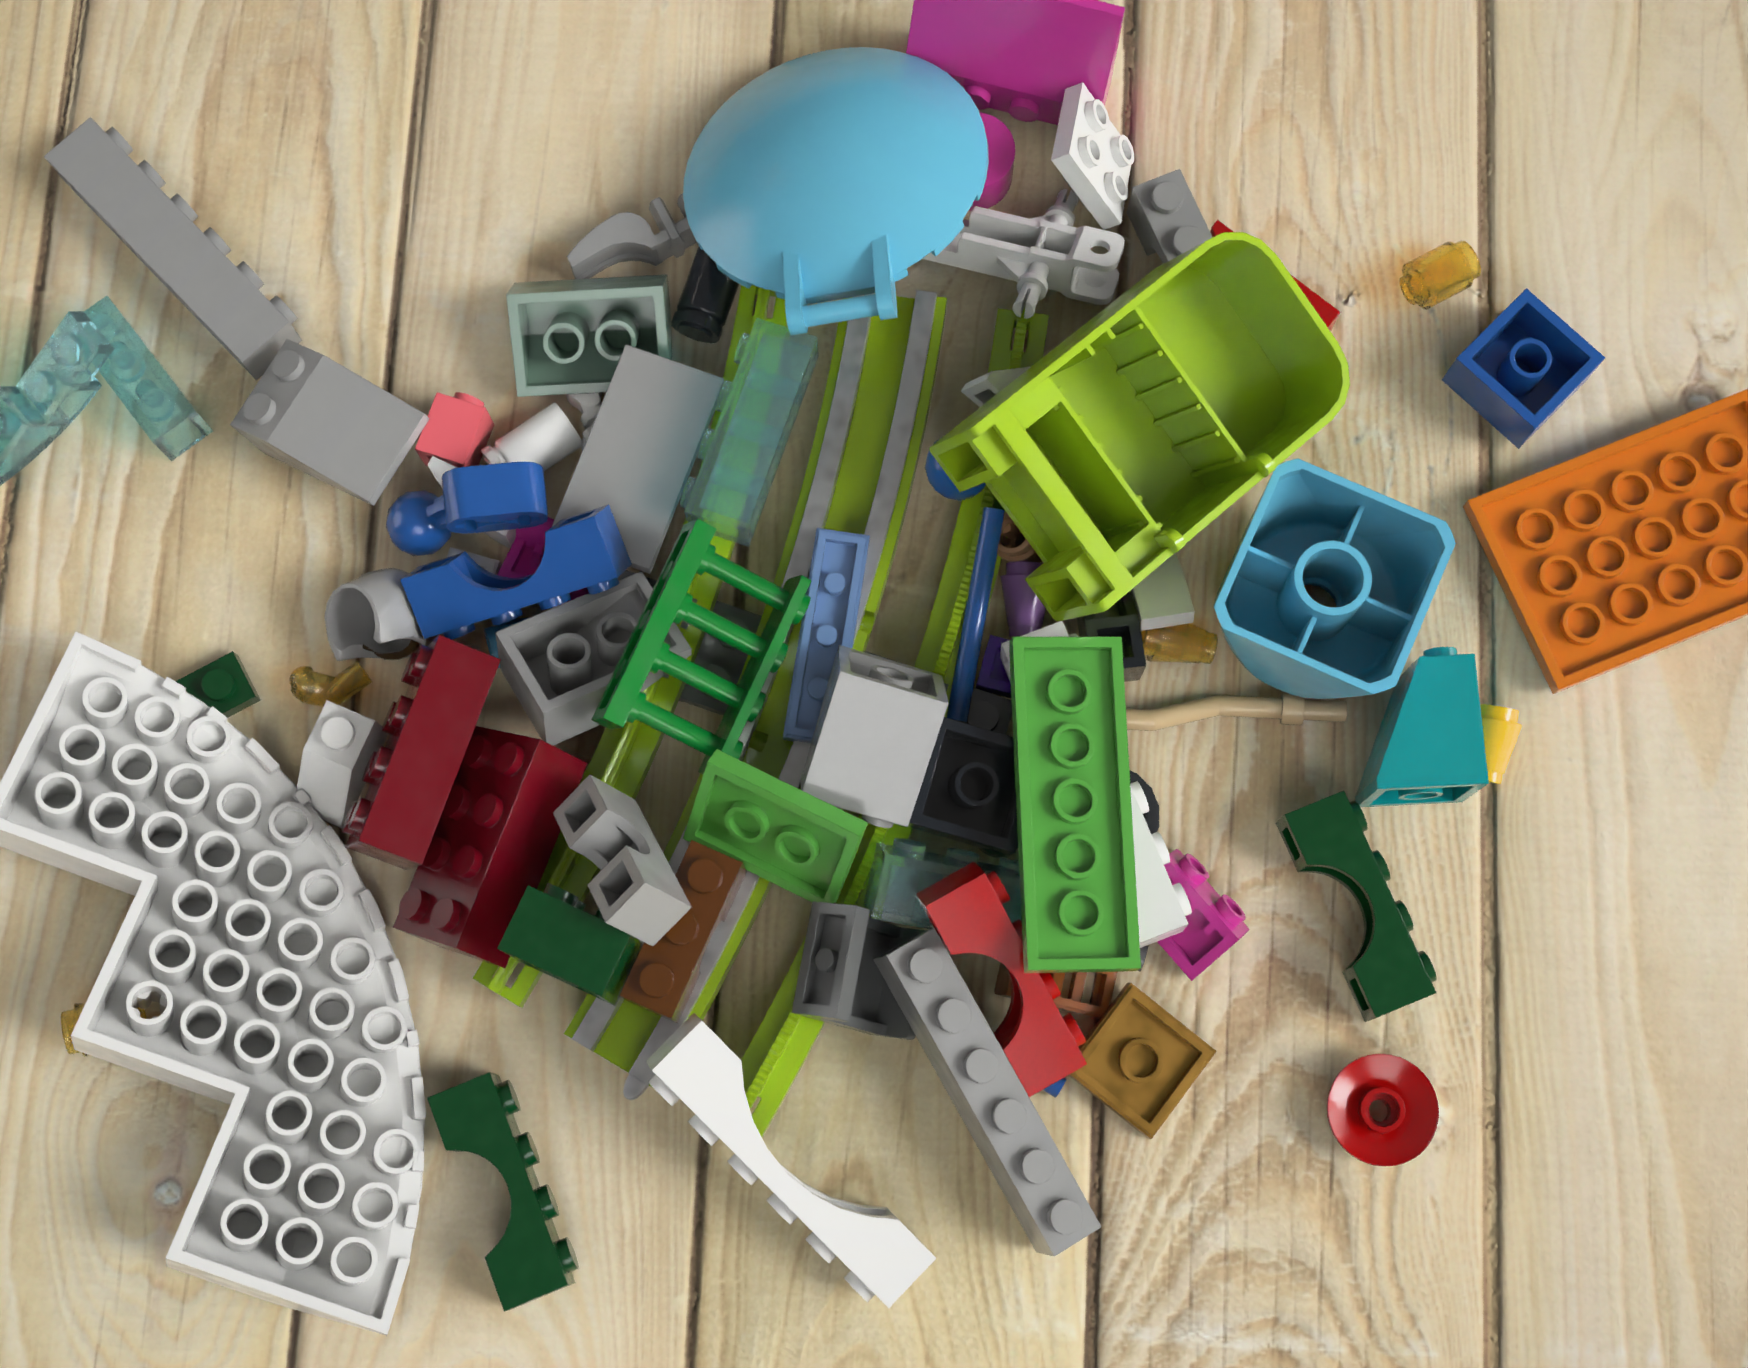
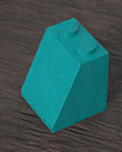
(1429, 736)

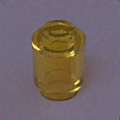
(1439, 274)

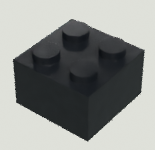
(970, 788)

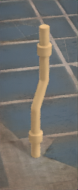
(1288, 708)

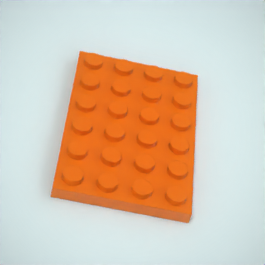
(1625, 543)

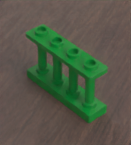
(672, 603)

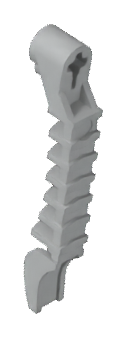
(631, 239)

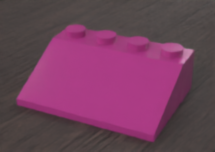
(1019, 51)

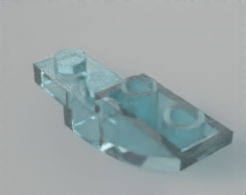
(50, 392)

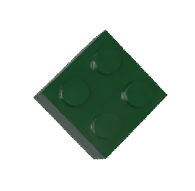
(570, 944)

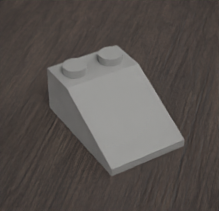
(329, 422)
(569, 653)

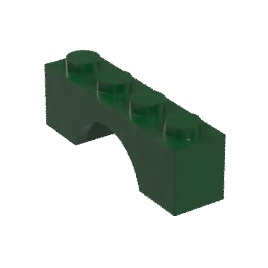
(1331, 842)
(530, 1255)

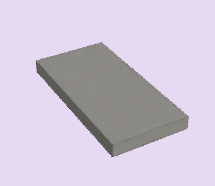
(643, 449)

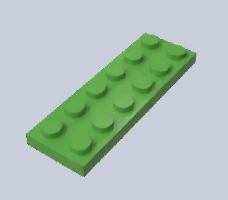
(1073, 805)

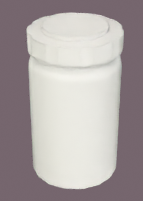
(540, 439)

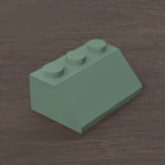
(576, 329)

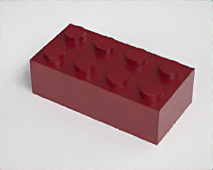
(422, 753)
(489, 843)

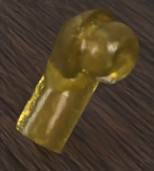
(316, 687)

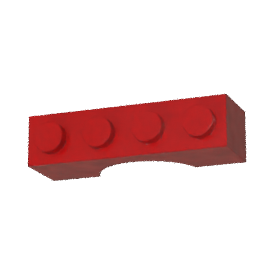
(1033, 1035)

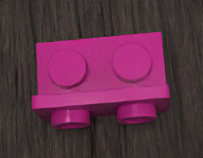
(1214, 920)

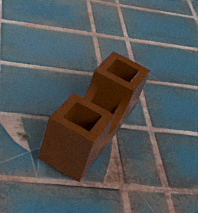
(670, 968)

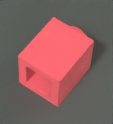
(455, 431)

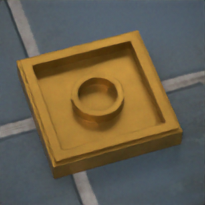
(1141, 1060)

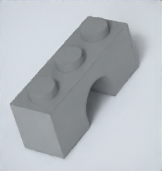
(1167, 216)
(635, 880)

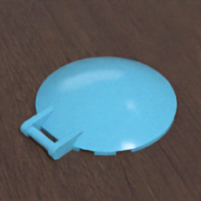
(836, 179)

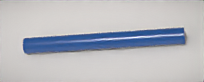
(975, 614)

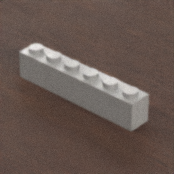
(172, 246)
(987, 1093)

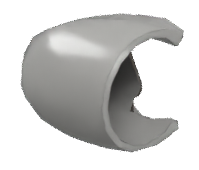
(372, 618)

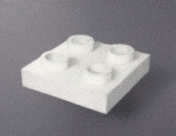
(1093, 156)

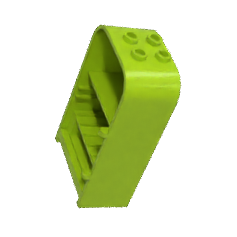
(1152, 419)

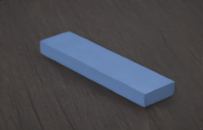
(829, 621)

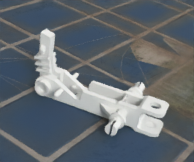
(1038, 254)

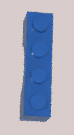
(459, 592)

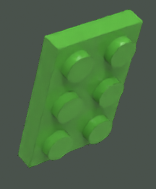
(774, 829)

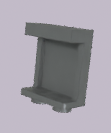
(840, 977)

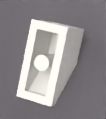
(337, 760)

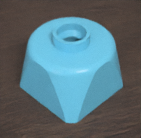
(1359, 547)

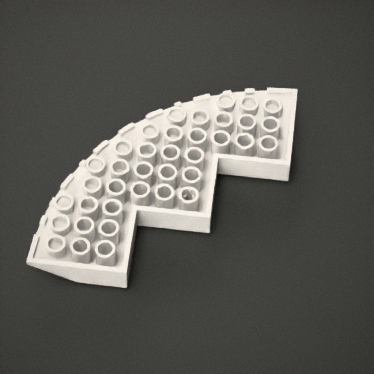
(263, 978)

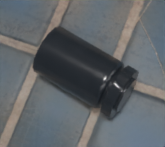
(704, 301)

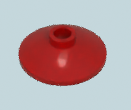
(1409, 1103)

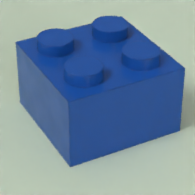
(1522, 368)

